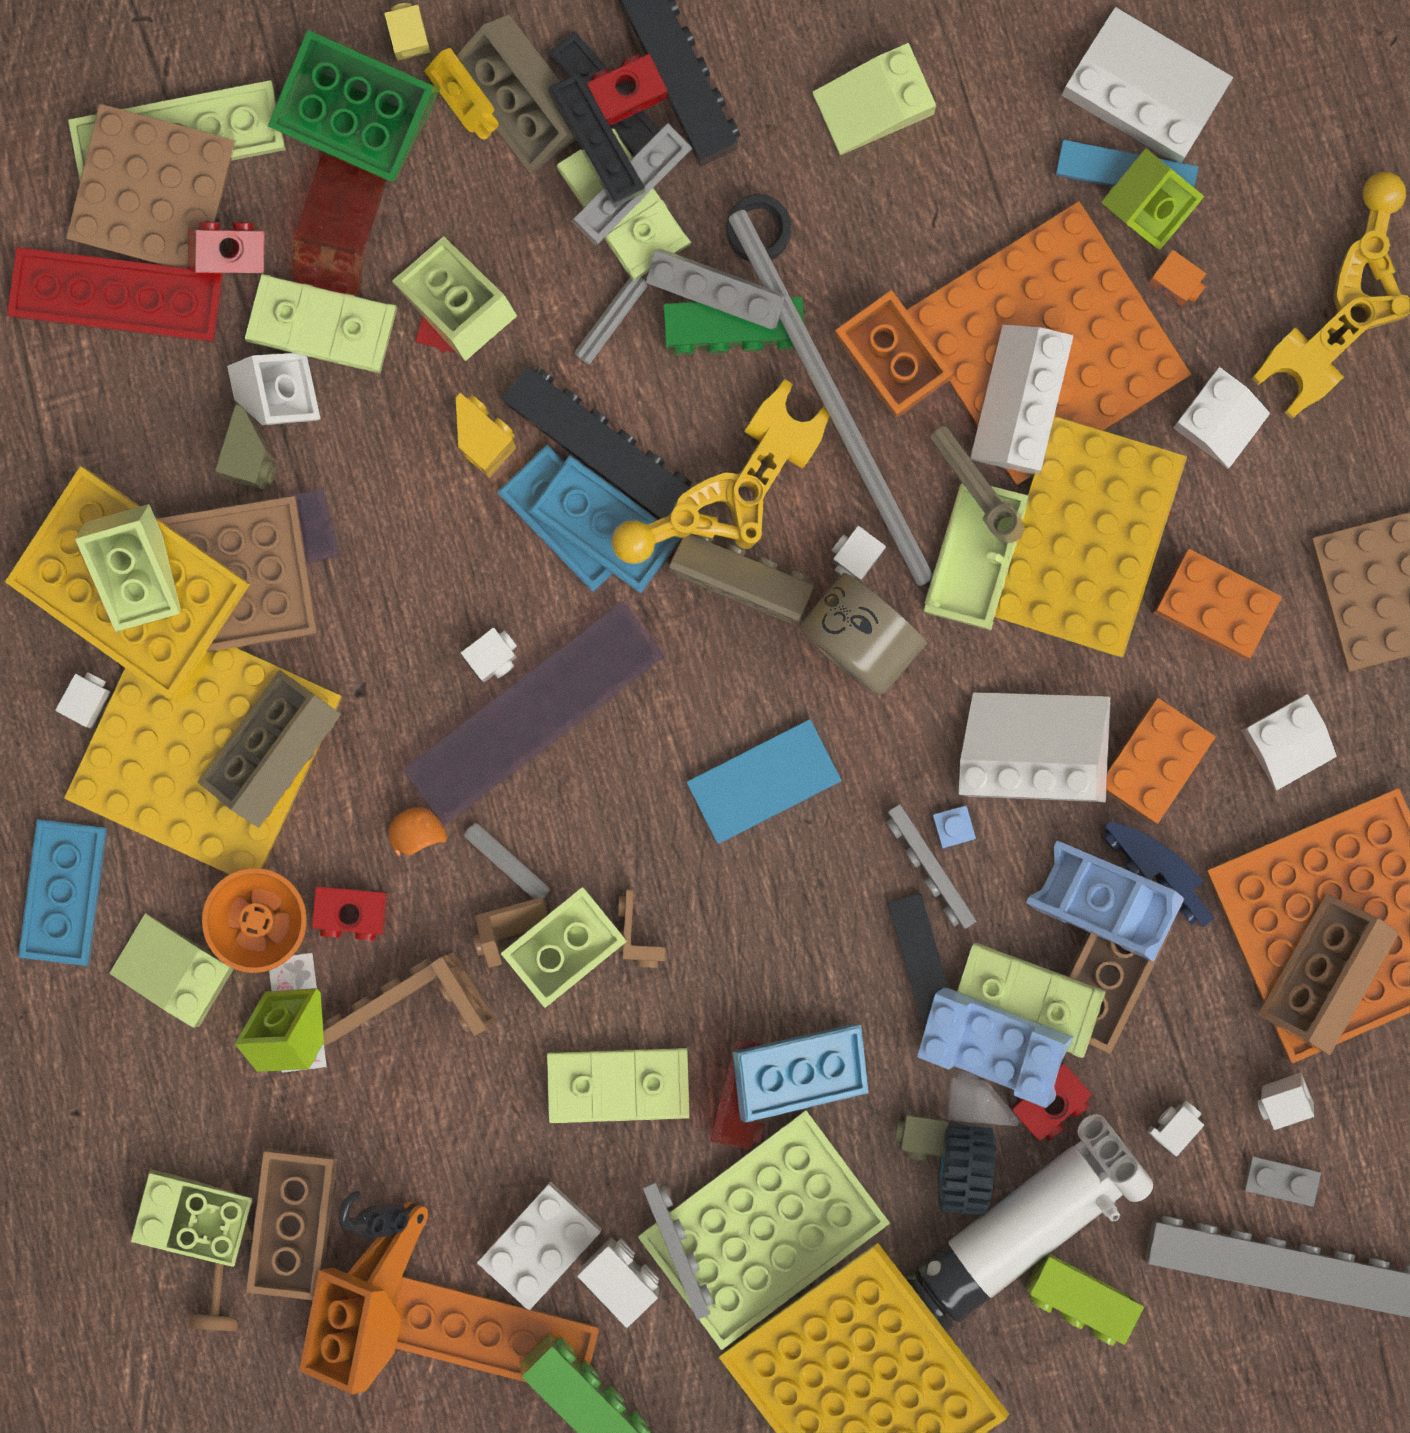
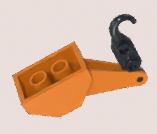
(352, 1313)

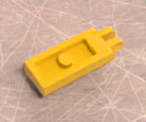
(462, 93)

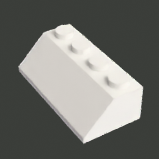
(1021, 398)

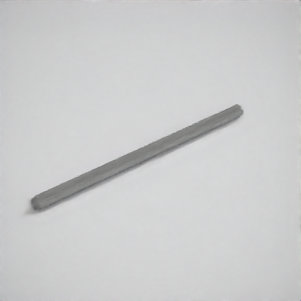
(833, 401)

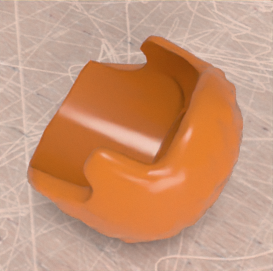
(415, 830)

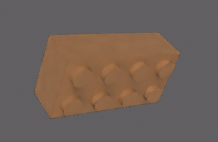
(1120, 975)
(291, 1223)

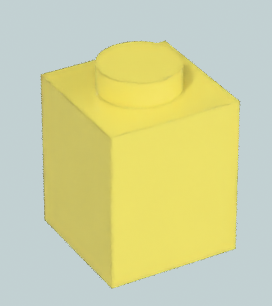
(407, 31)

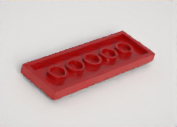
(115, 295)

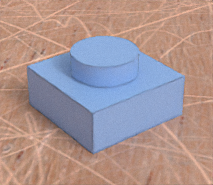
(954, 827)

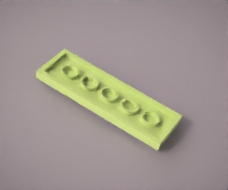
(231, 113)

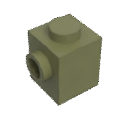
(921, 1136)

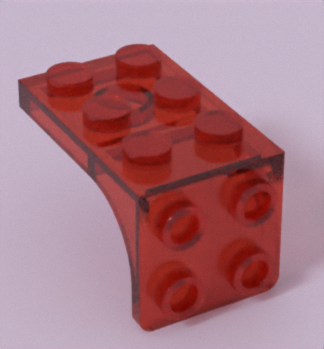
(336, 226)

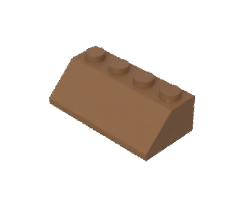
(1328, 973)

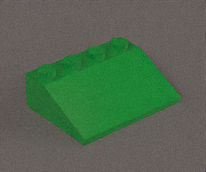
(353, 106)

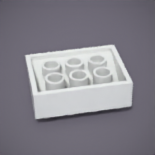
(1147, 86)
(1036, 747)

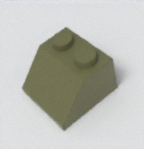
(245, 454)

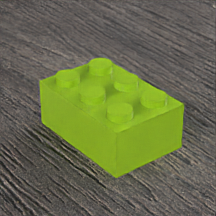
(1083, 1300)

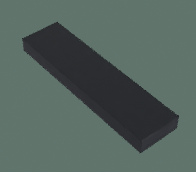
(576, 57)
(596, 140)
(918, 951)

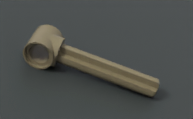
(978, 486)

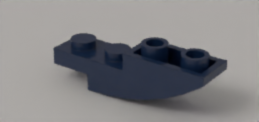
(1149, 858)

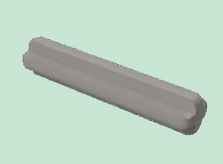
(610, 319)
(506, 861)

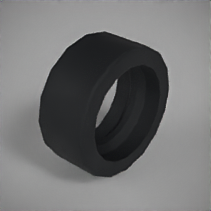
(772, 205)

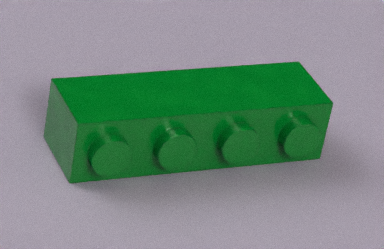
(703, 327)

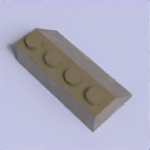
(517, 87)
(741, 578)
(269, 749)

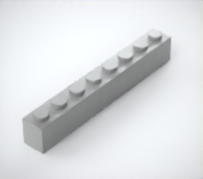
(1279, 1267)

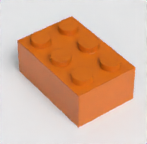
(893, 354)
(1217, 605)
(1156, 761)

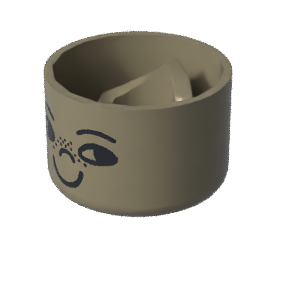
(862, 635)

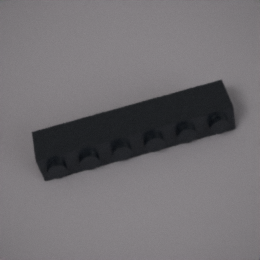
(684, 76)
(594, 443)

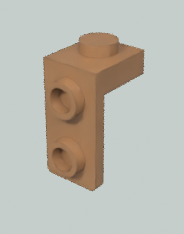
(503, 924)
(645, 955)

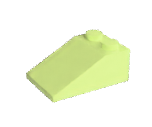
(875, 99)
(455, 298)
(129, 567)
(563, 947)
(171, 971)

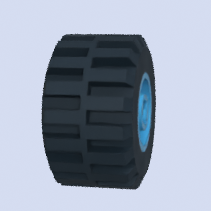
(966, 1169)

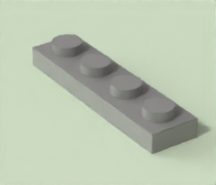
(651, 166)
(715, 288)
(937, 880)
(685, 1263)

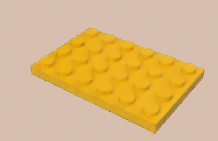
(1090, 536)
(59, 582)

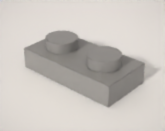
(1282, 1181)

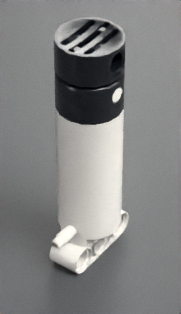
(1030, 1223)

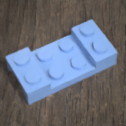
(1107, 901)
(994, 1045)

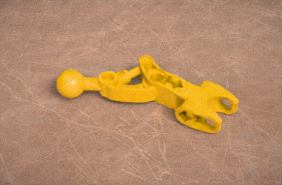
(1311, 359)
(779, 440)

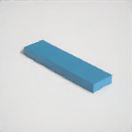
(1106, 165)

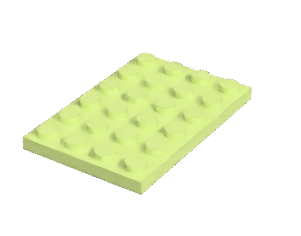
(769, 1227)

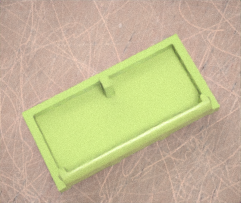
(640, 231)
(320, 323)
(972, 562)
(1033, 993)
(618, 1085)

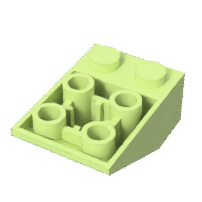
(191, 1218)

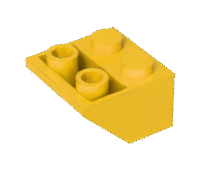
(481, 439)

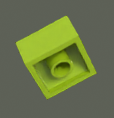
(1152, 199)
(284, 1031)

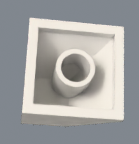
(275, 388)

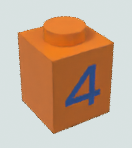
(1179, 279)

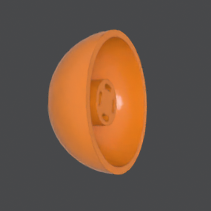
(238, 931)

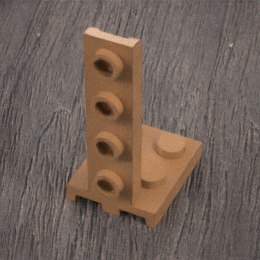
(454, 986)

